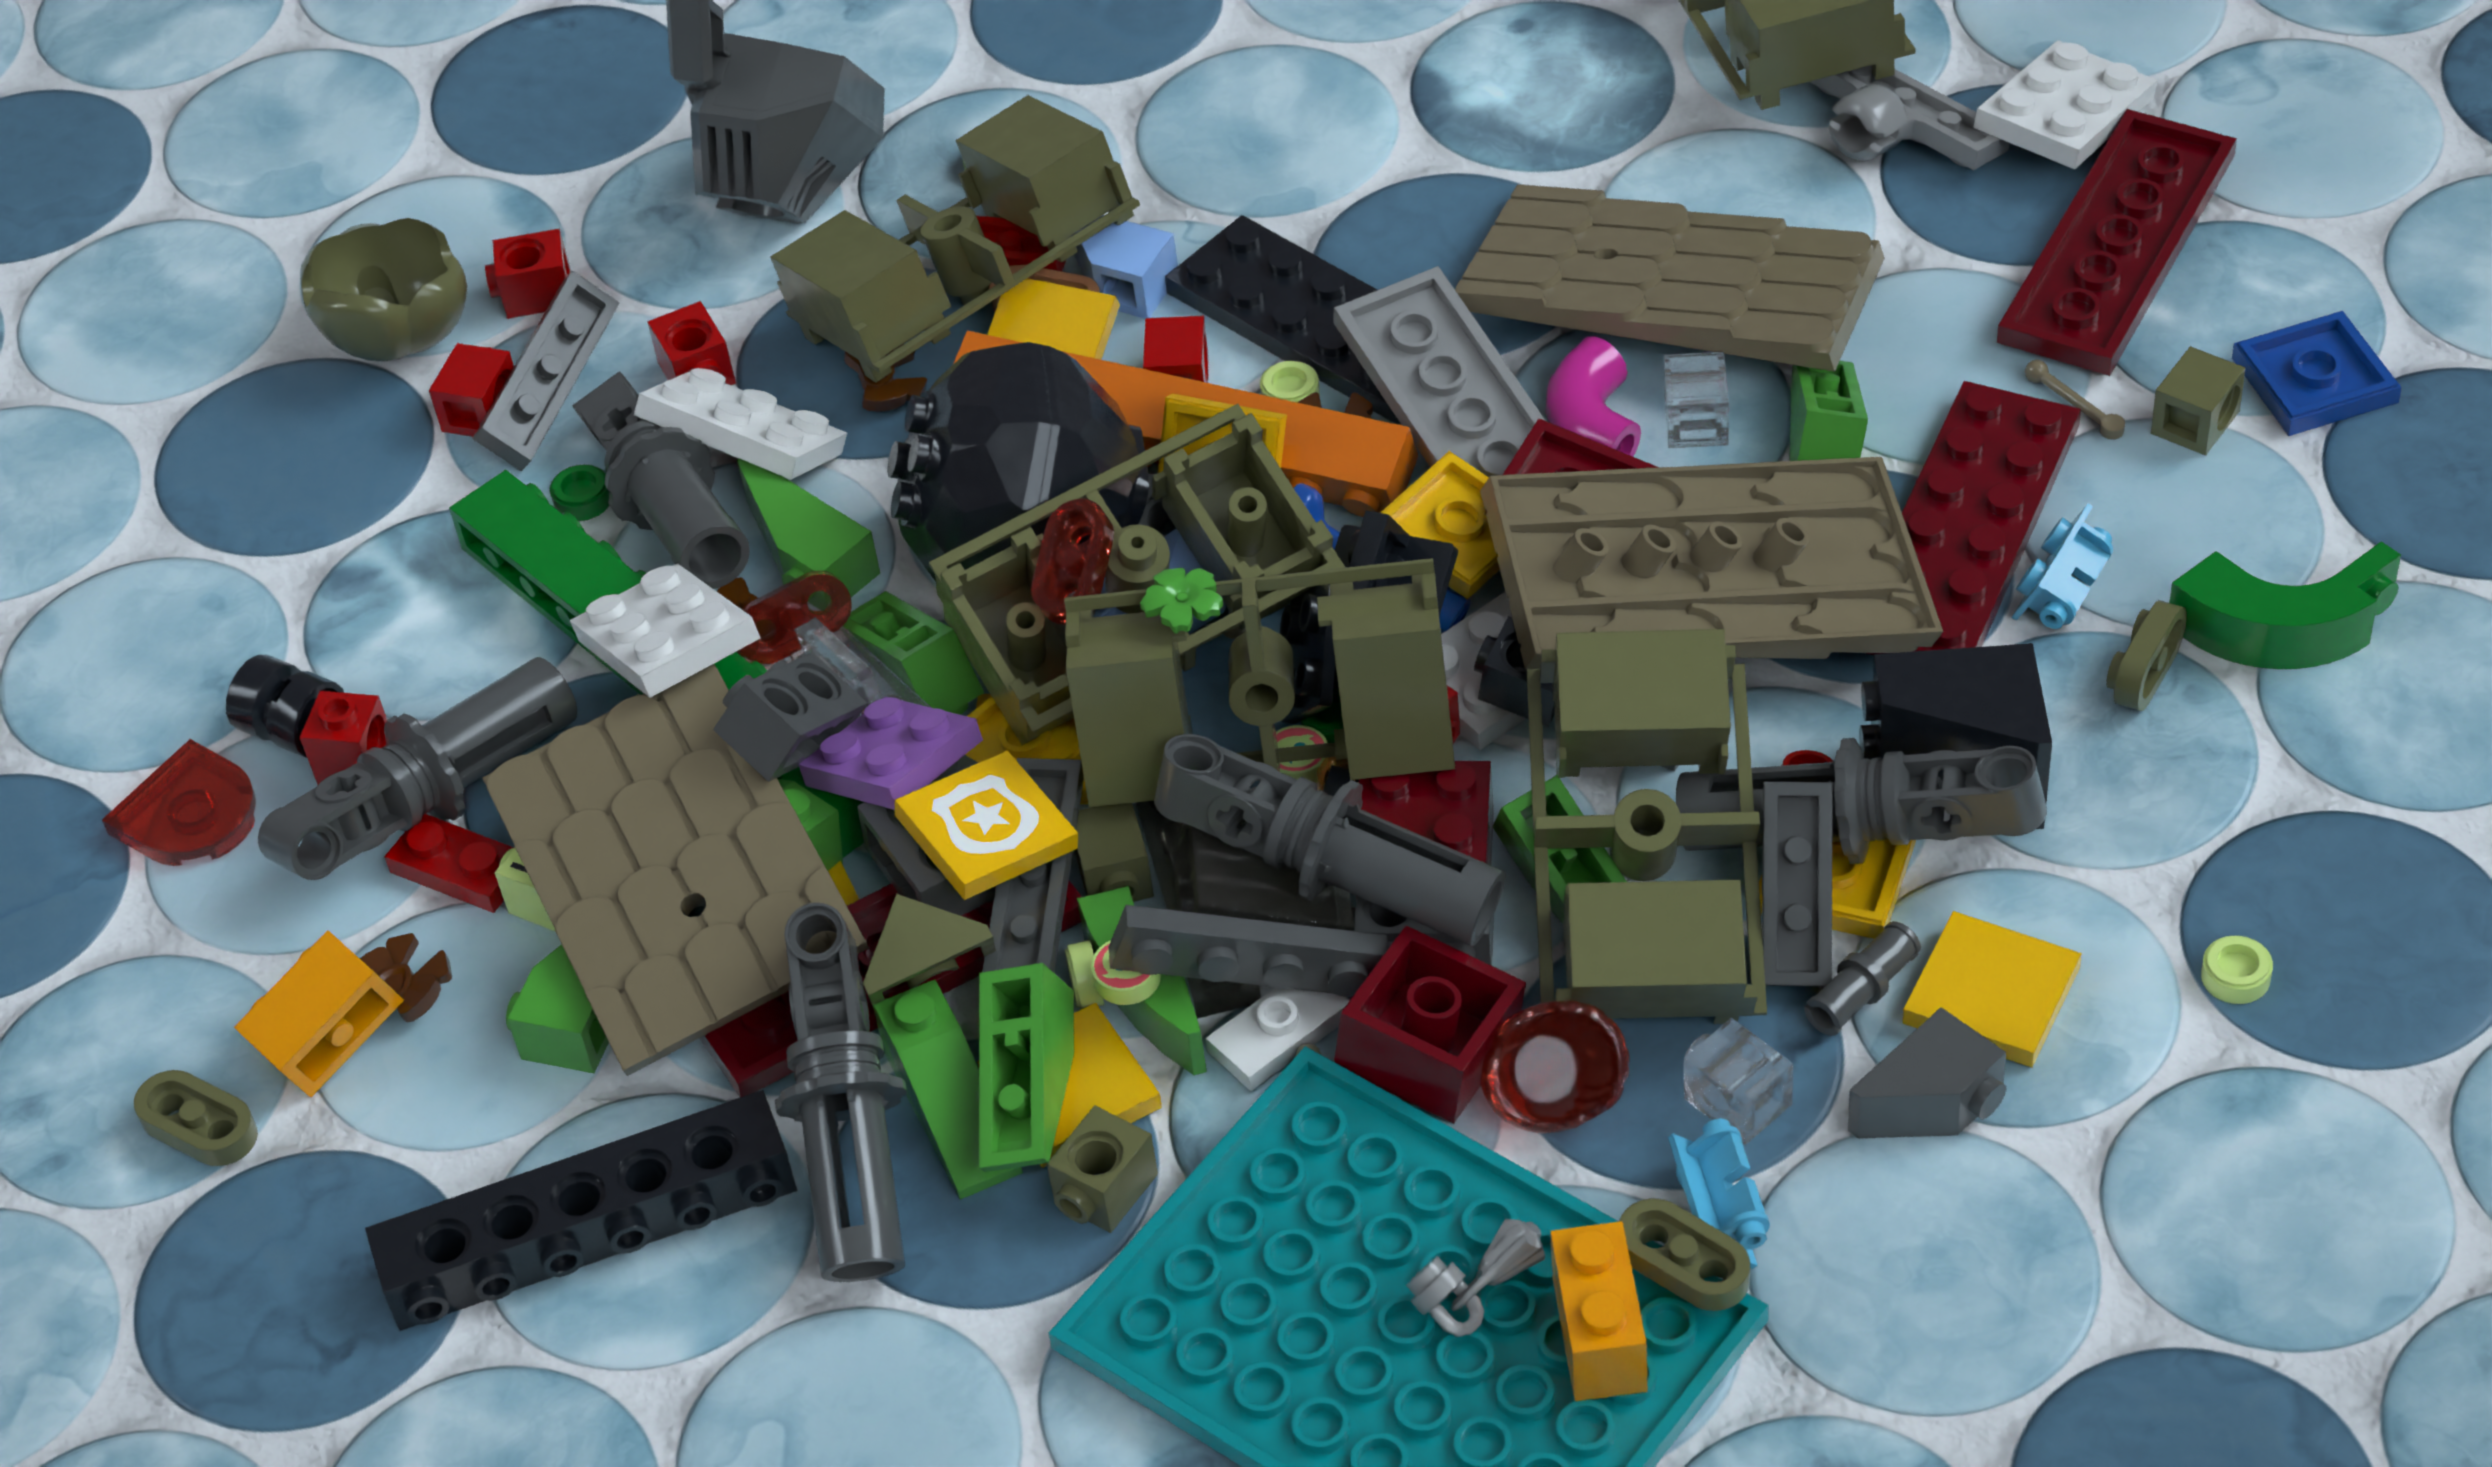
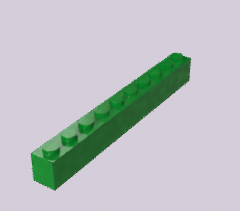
(564, 570)

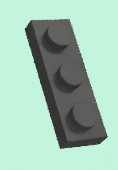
(1797, 883)

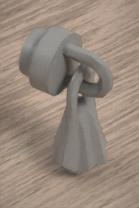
(1511, 1252)

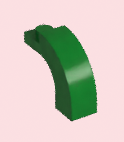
(2285, 624)

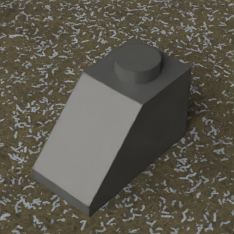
(1930, 1083)

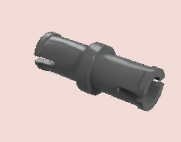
(1862, 978)

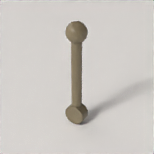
(2111, 425)

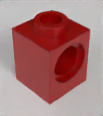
(527, 271)
(690, 341)
(1177, 347)
(468, 387)
(341, 730)

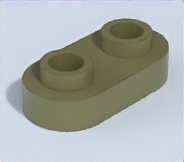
(2149, 656)
(209, 1121)
(1689, 1254)

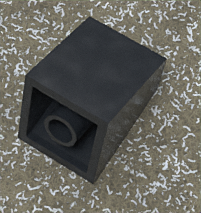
(1957, 704)

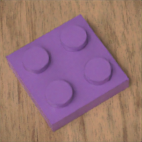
(890, 751)

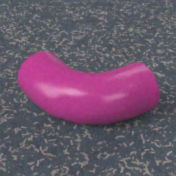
(1579, 394)

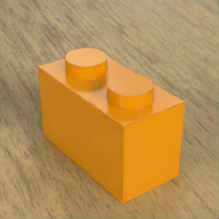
(318, 1013)
(1599, 1311)

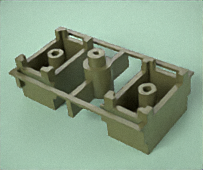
(1800, 41)
(872, 290)
(1223, 501)
(1388, 668)
(1654, 943)

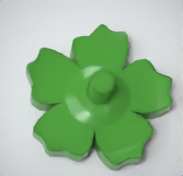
(1181, 596)

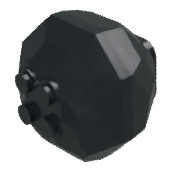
(1002, 439)

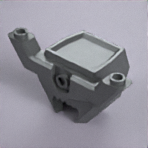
(769, 117)

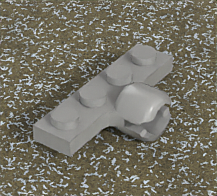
(1896, 108)

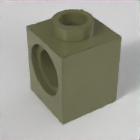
(2197, 400)
(1112, 851)
(1108, 1147)

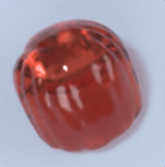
(1555, 1066)

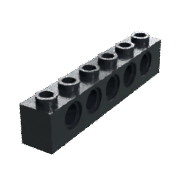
(580, 1210)

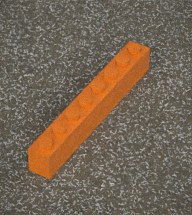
(1339, 454)

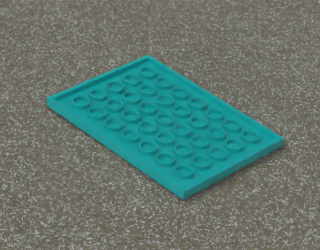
(1282, 1319)

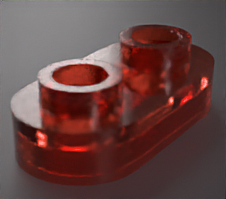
(1071, 566)
(789, 610)

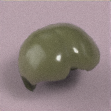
(384, 289)

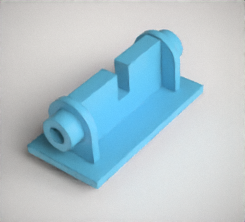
(2049, 586)
(1707, 1173)

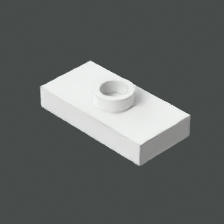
(1271, 1030)

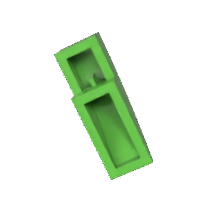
(1165, 1016)

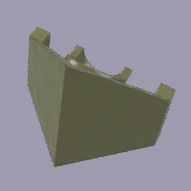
(920, 944)

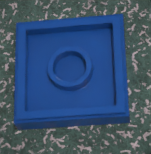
(2316, 373)

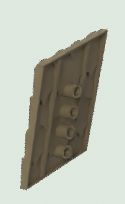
(1673, 275)
(1769, 551)
(636, 830)

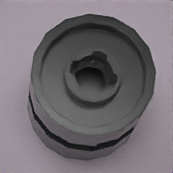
(274, 700)

